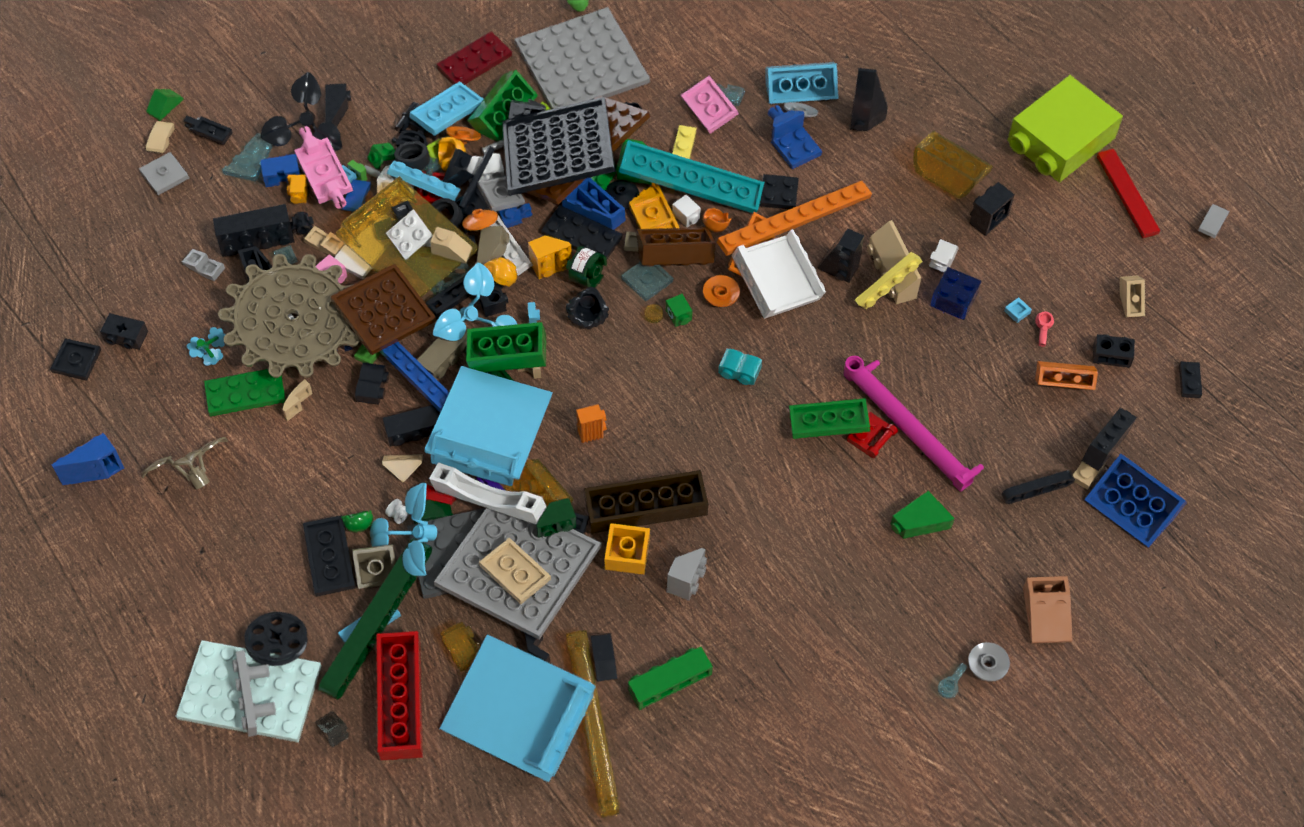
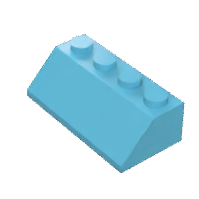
(802, 82)

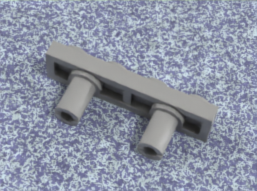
(246, 703)

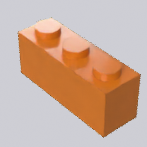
(1066, 375)

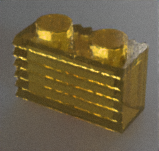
(460, 645)

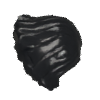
(587, 309)

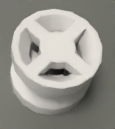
(397, 511)

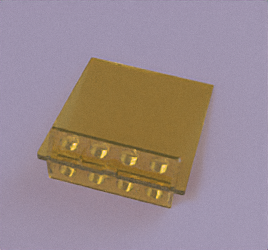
(367, 237)

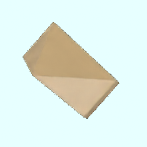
(402, 465)

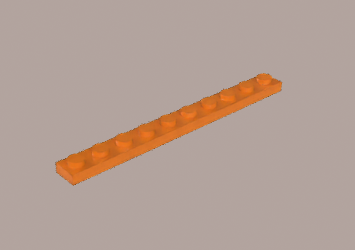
(794, 217)

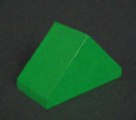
(162, 103)

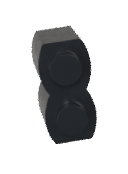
(371, 383)

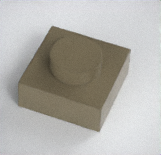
(631, 242)

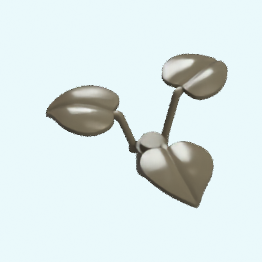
(196, 474)

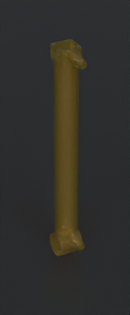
(594, 727)

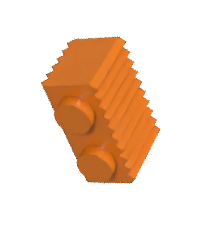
(591, 423)

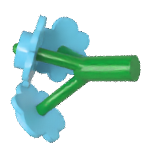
(198, 347)

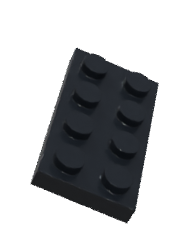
(581, 231)
(328, 556)

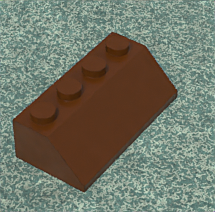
(675, 246)

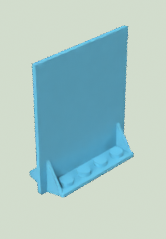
(487, 426)
(518, 708)

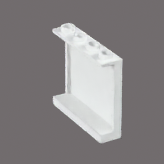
(779, 274)

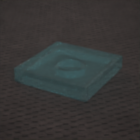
(647, 280)

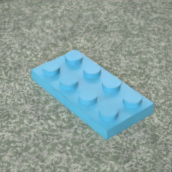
(446, 108)

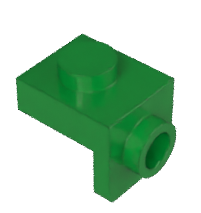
(381, 153)

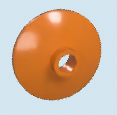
(463, 134)
(480, 219)
(721, 285)

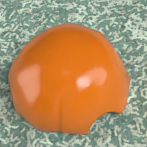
(715, 220)

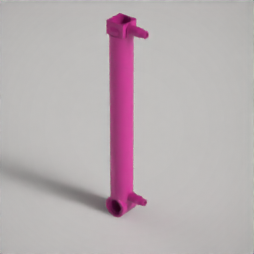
(908, 423)

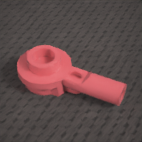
(1044, 321)

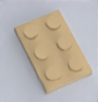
(515, 570)

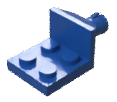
(791, 138)

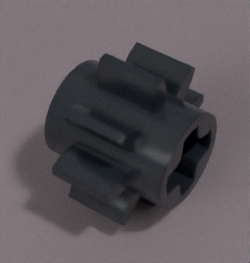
(302, 222)

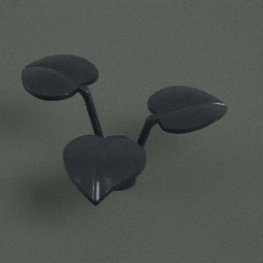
(304, 91)

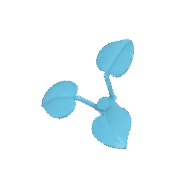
(450, 323)
(414, 555)

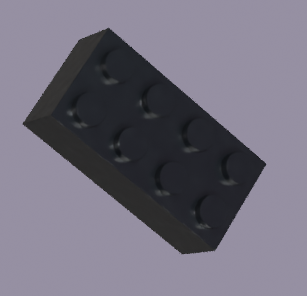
(257, 228)

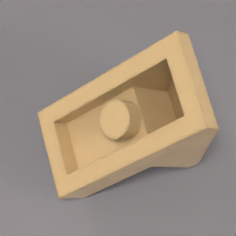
(1086, 475)

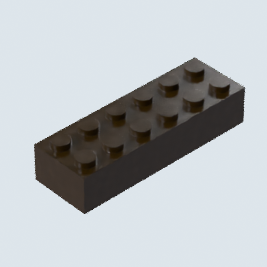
(646, 501)

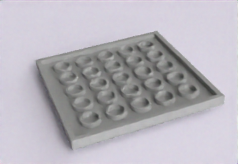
(582, 59)
(560, 555)

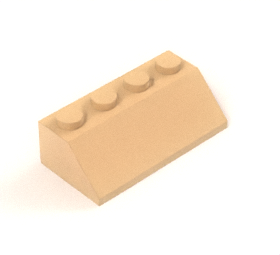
(888, 250)

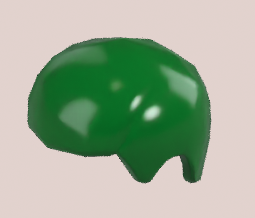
(358, 522)

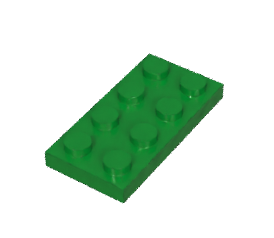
(243, 392)
(829, 418)

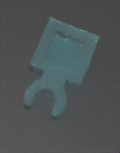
(733, 93)

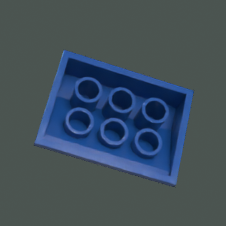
(1135, 500)

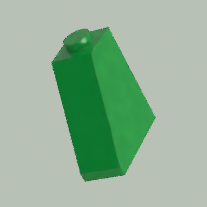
(922, 517)

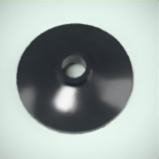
(629, 192)

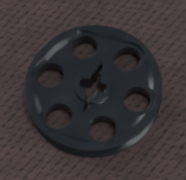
(272, 645)

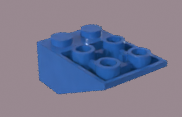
(89, 462)

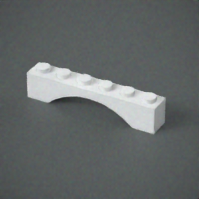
(515, 504)

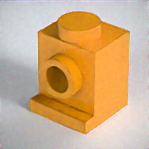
(297, 188)

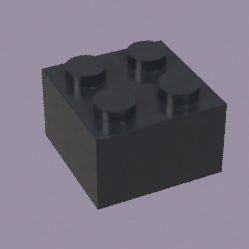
(991, 208)

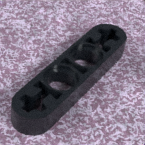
(1038, 487)

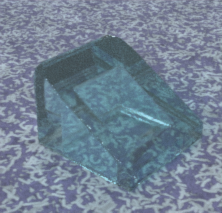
(288, 252)

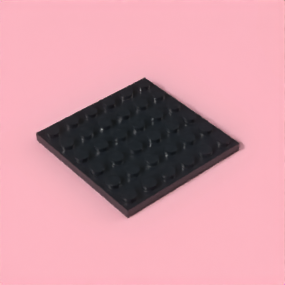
(558, 146)

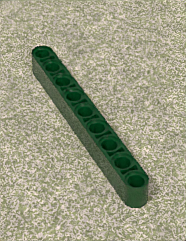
(371, 623)

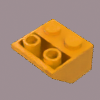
(549, 255)

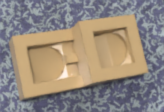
(159, 137)
(323, 242)
(293, 403)

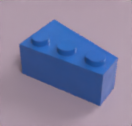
(596, 204)

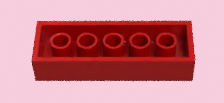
(399, 696)

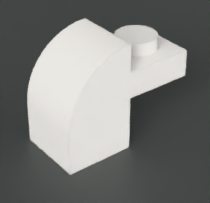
(943, 255)

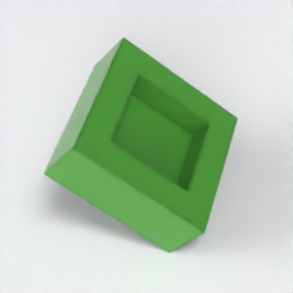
(359, 169)

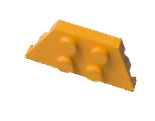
(652, 209)

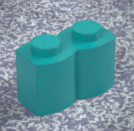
(740, 366)

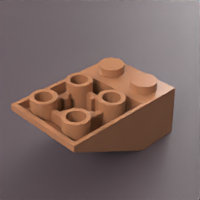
(1048, 609)

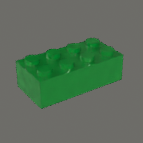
(506, 347)

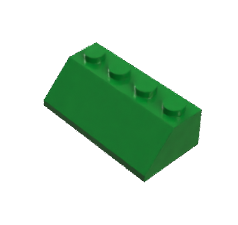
(495, 107)

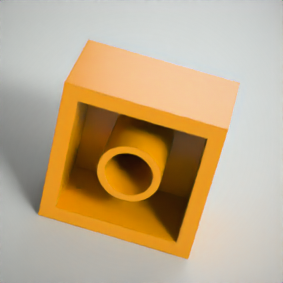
(627, 549)

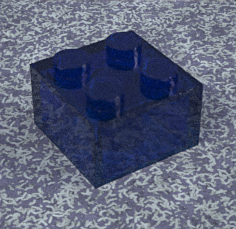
(955, 293)

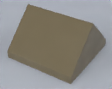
(373, 565)

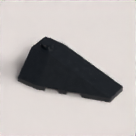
(869, 102)

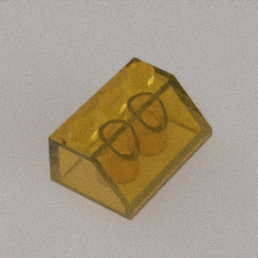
(539, 481)

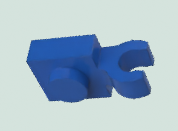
(514, 216)

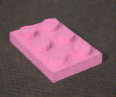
(709, 104)

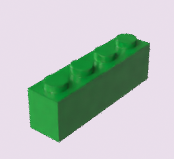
(669, 677)

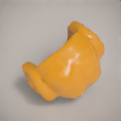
(446, 150)
(502, 271)

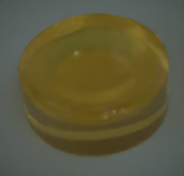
(653, 313)

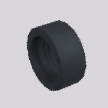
(413, 148)
(444, 203)

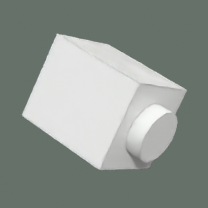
(686, 211)

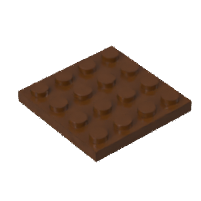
(383, 309)

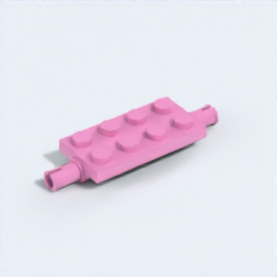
(322, 169)

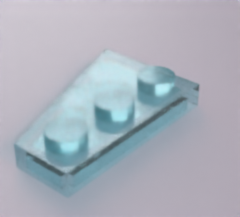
(248, 162)

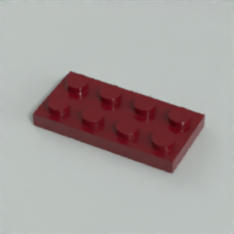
(474, 59)

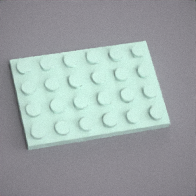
(213, 696)

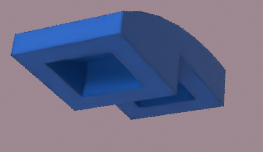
(357, 197)

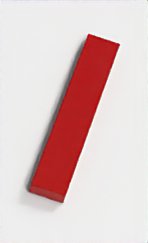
(1128, 193)

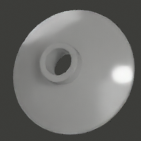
(808, 110)
(992, 654)

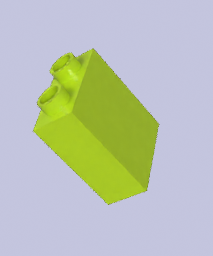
(1064, 128)

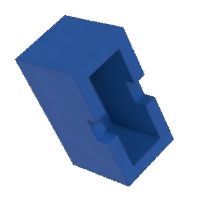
(278, 168)

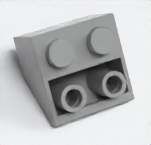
(685, 573)

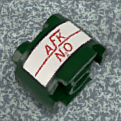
(586, 267)

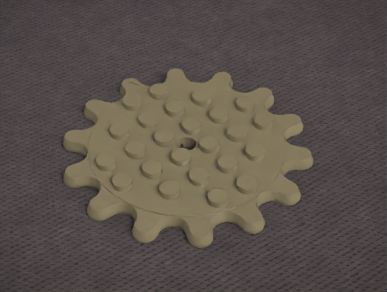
(264, 323)

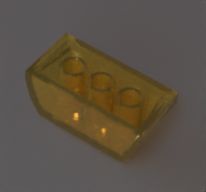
(949, 165)

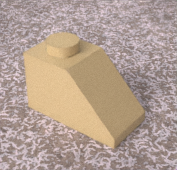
(450, 245)
(1133, 295)

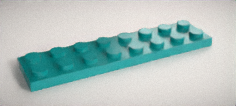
(691, 177)

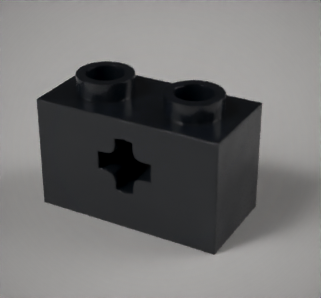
(124, 331)

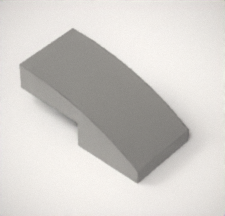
(1213, 221)
(201, 264)

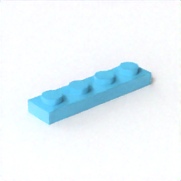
(423, 181)

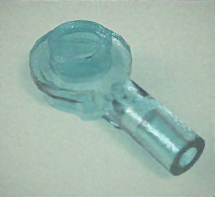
(432, 167)
(949, 687)

